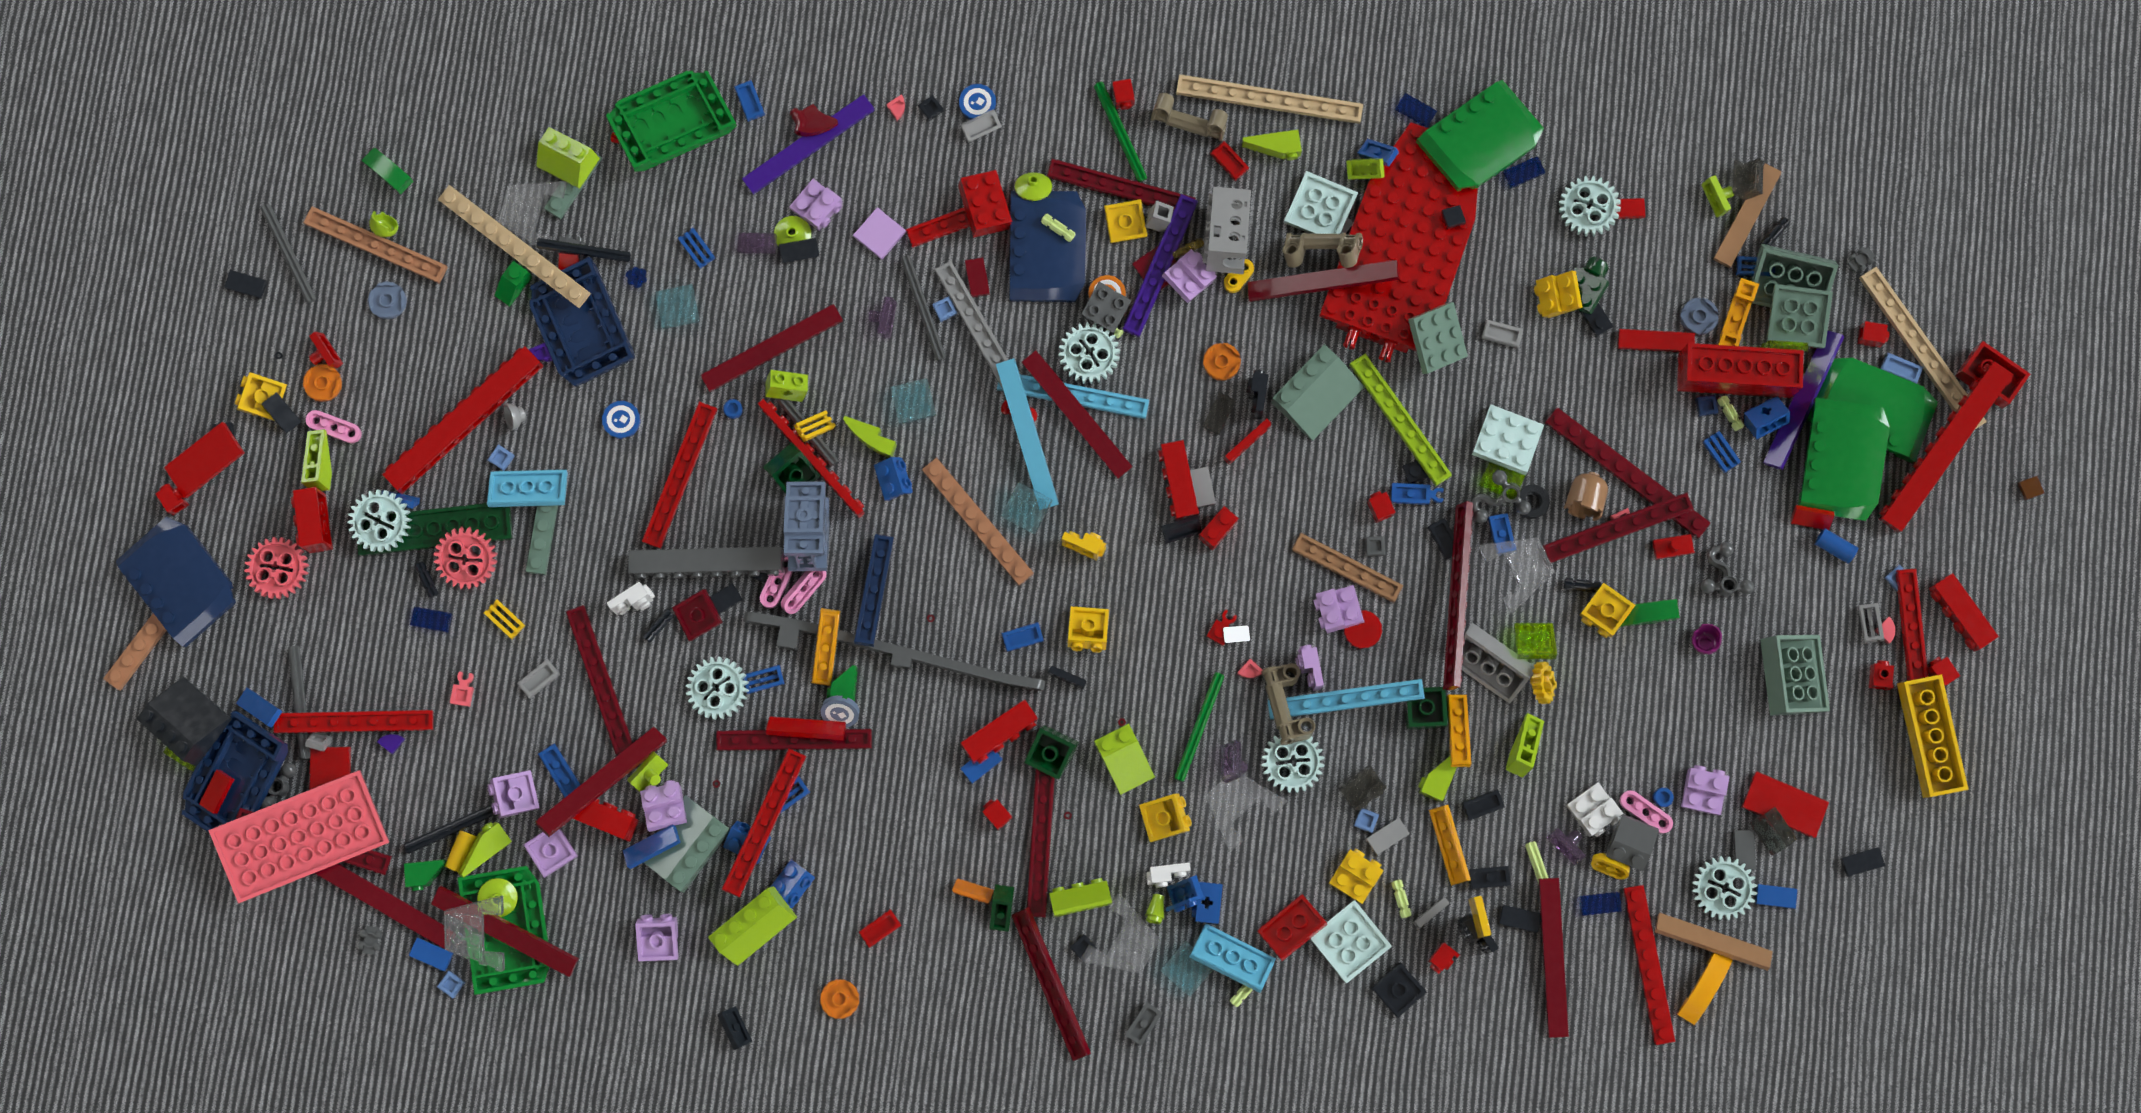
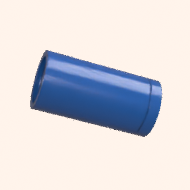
(1836, 545)

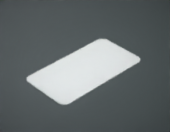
(1236, 634)

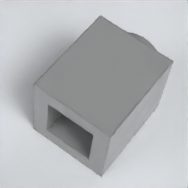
(1159, 216)

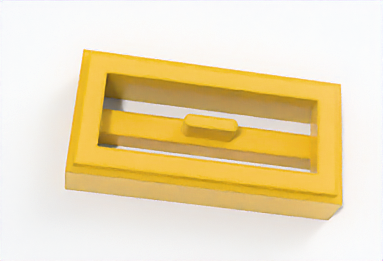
(826, 420)
(492, 608)

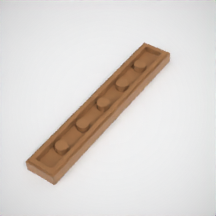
(1745, 219)
(1347, 567)
(1713, 941)

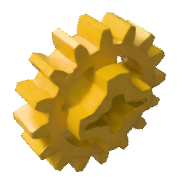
(1543, 682)

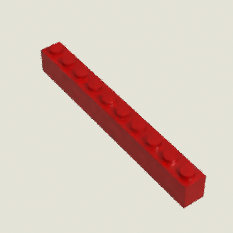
(462, 420)
(1946, 446)

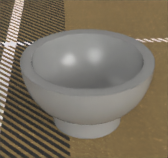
(513, 416)

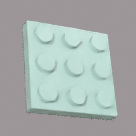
(1320, 206)
(1508, 439)
(1350, 941)

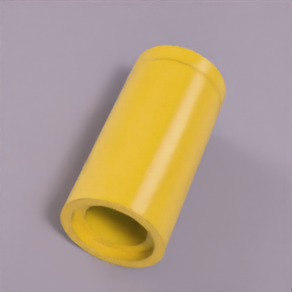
(460, 850)

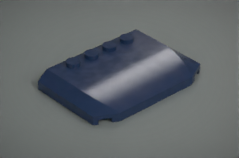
(1041, 261)
(581, 339)
(177, 580)
(249, 757)

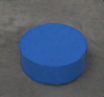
(733, 409)
(1663, 797)

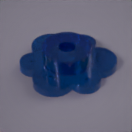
(636, 272)

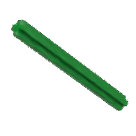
(1120, 131)
(1199, 726)

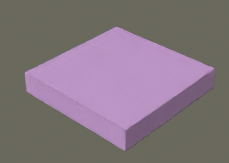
(879, 233)
(550, 852)

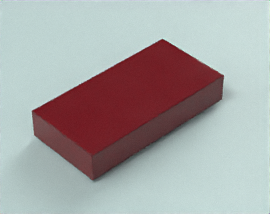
(977, 277)

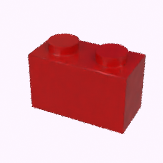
(1218, 528)

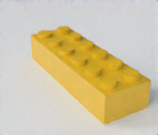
(1932, 736)

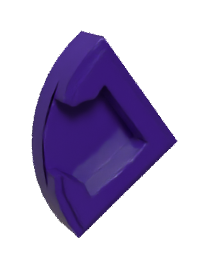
(541, 352)
(391, 742)

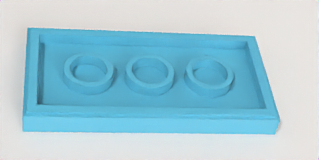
(527, 488)
(1232, 958)

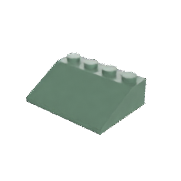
(1790, 270)
(1317, 392)
(1794, 674)
(698, 840)

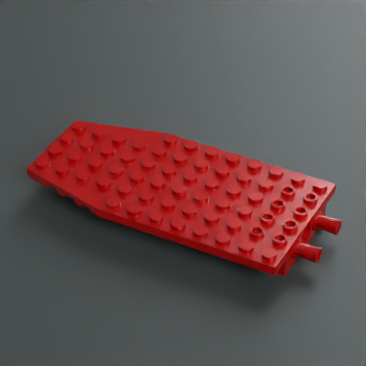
(1404, 224)

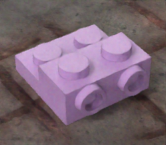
(816, 204)
(1189, 276)
(1338, 609)
(1308, 662)
(1705, 790)
(513, 794)
(663, 805)
(657, 938)

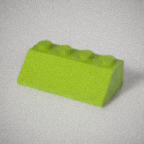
(753, 926)

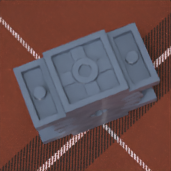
(806, 526)

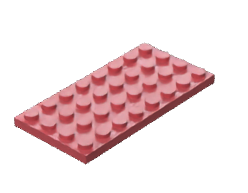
(299, 836)

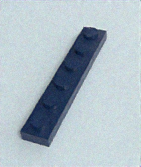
(874, 590)

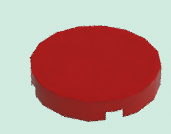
(1364, 634)

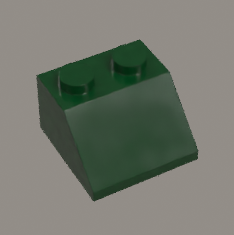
(791, 466)
(1051, 752)

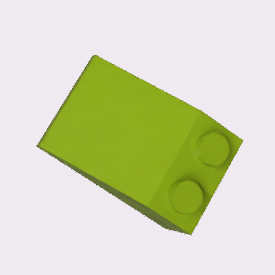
(1124, 759)

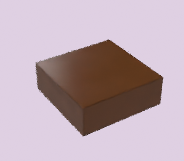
(2031, 488)

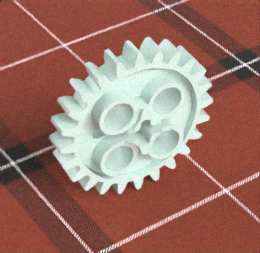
(1583, 221)
(1075, 361)
(371, 536)
(706, 674)
(1295, 779)
(1717, 904)

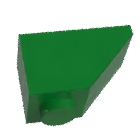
(512, 283)
(845, 684)
(422, 873)

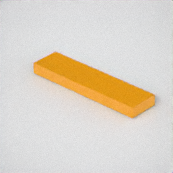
(825, 647)
(1458, 730)
(1449, 845)

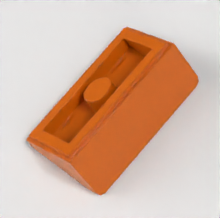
(973, 891)

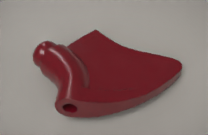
(812, 121)

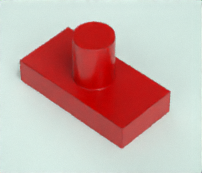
(324, 351)
(1673, 546)

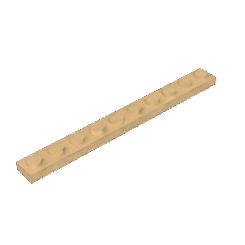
(1269, 99)
(514, 246)
(1914, 338)

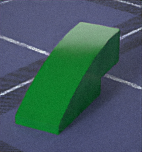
(387, 170)
(1652, 613)

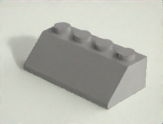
(1494, 664)

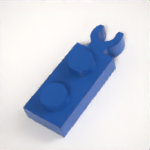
(1414, 494)

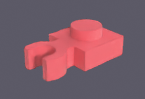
(462, 693)

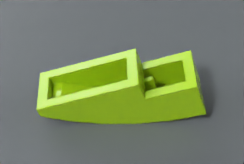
(870, 436)

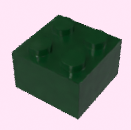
(1427, 712)

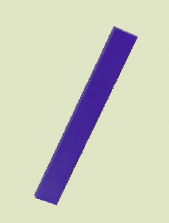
(806, 146)
(1161, 263)
(1803, 401)

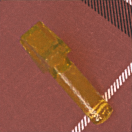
(1195, 244)

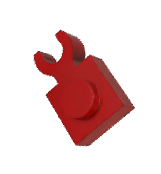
(1216, 632)

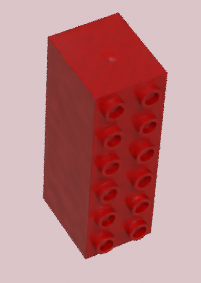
(1740, 370)

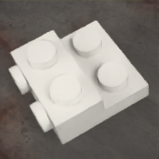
(636, 596)
(1595, 810)
(1161, 875)

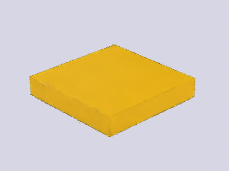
(1125, 221)
(1479, 916)

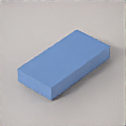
(1901, 367)

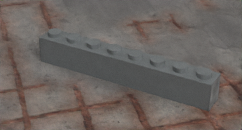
(706, 562)

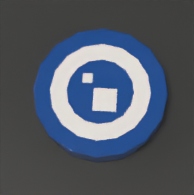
(976, 100)
(621, 419)

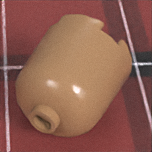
(1587, 496)

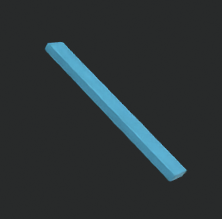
(1092, 398)
(1026, 429)
(1354, 698)

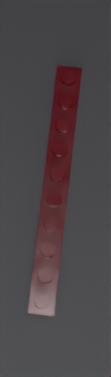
(1621, 468)
(1458, 595)

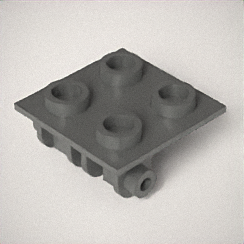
(1106, 307)

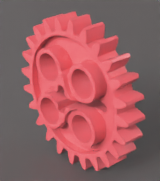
(466, 541)
(273, 585)

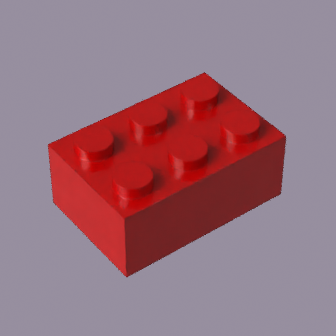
(984, 203)
(1985, 354)
(312, 520)
(608, 819)

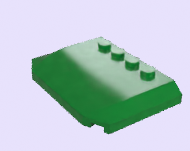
(670, 119)
(1481, 137)
(1905, 403)
(1845, 458)
(528, 914)

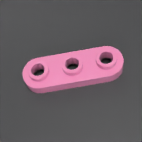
(328, 421)
(774, 590)
(799, 597)
(1654, 815)

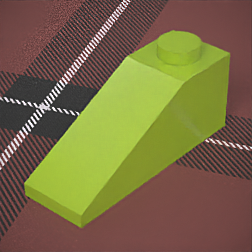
(1279, 145)
(317, 463)
(1525, 747)
(1437, 781)
(486, 845)

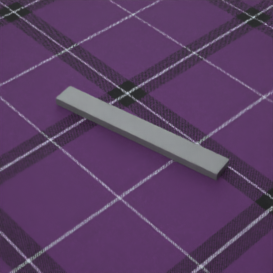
(971, 316)

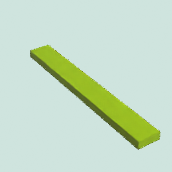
(1400, 420)

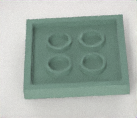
(1799, 315)
(1438, 337)

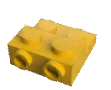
(1558, 294)
(255, 392)
(1090, 545)
(1606, 611)
(1088, 629)
(1165, 817)
(1356, 875)

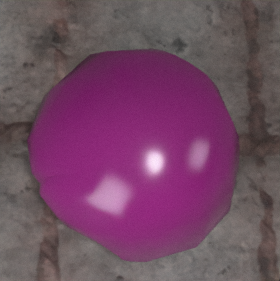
(1707, 639)

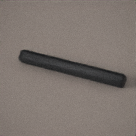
(585, 250)
(448, 829)

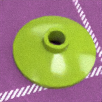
(1033, 186)
(796, 223)
(499, 887)

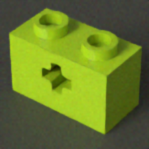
(786, 385)

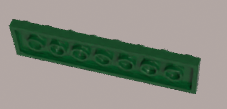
(433, 524)

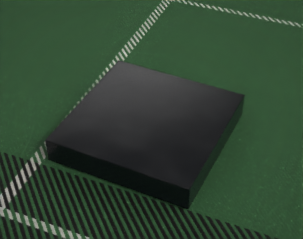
(1398, 990)

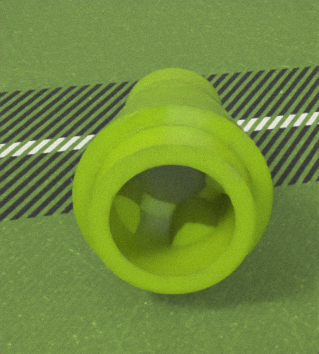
(1155, 911)

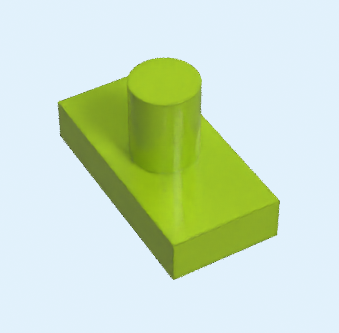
(1365, 168)
(1717, 196)
(648, 772)

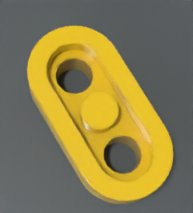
(1241, 279)
(1610, 866)

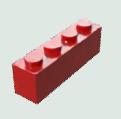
(1179, 480)
(1963, 612)
(999, 732)

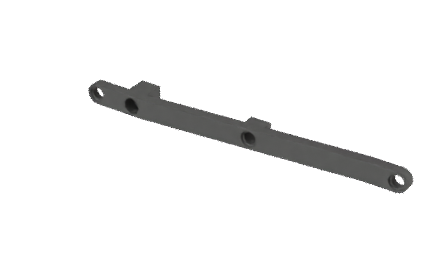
(902, 657)

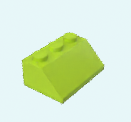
(565, 158)
(1080, 897)

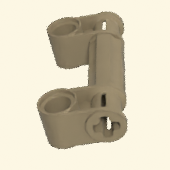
(1164, 112)
(1347, 247)
(1276, 680)

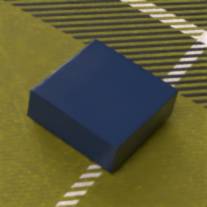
(1706, 405)

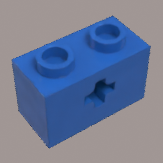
(1766, 417)
(1212, 914)

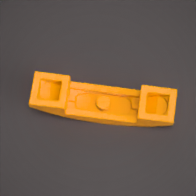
(1738, 313)
(1705, 988)

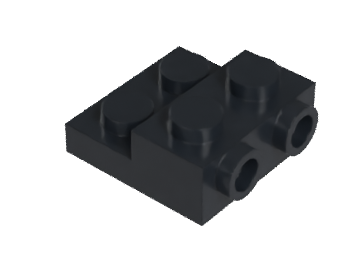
(1257, 392)
(1469, 931)

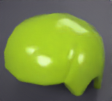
(383, 225)

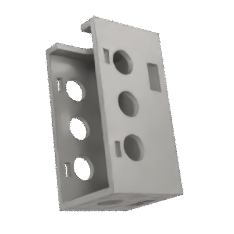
(1220, 213)

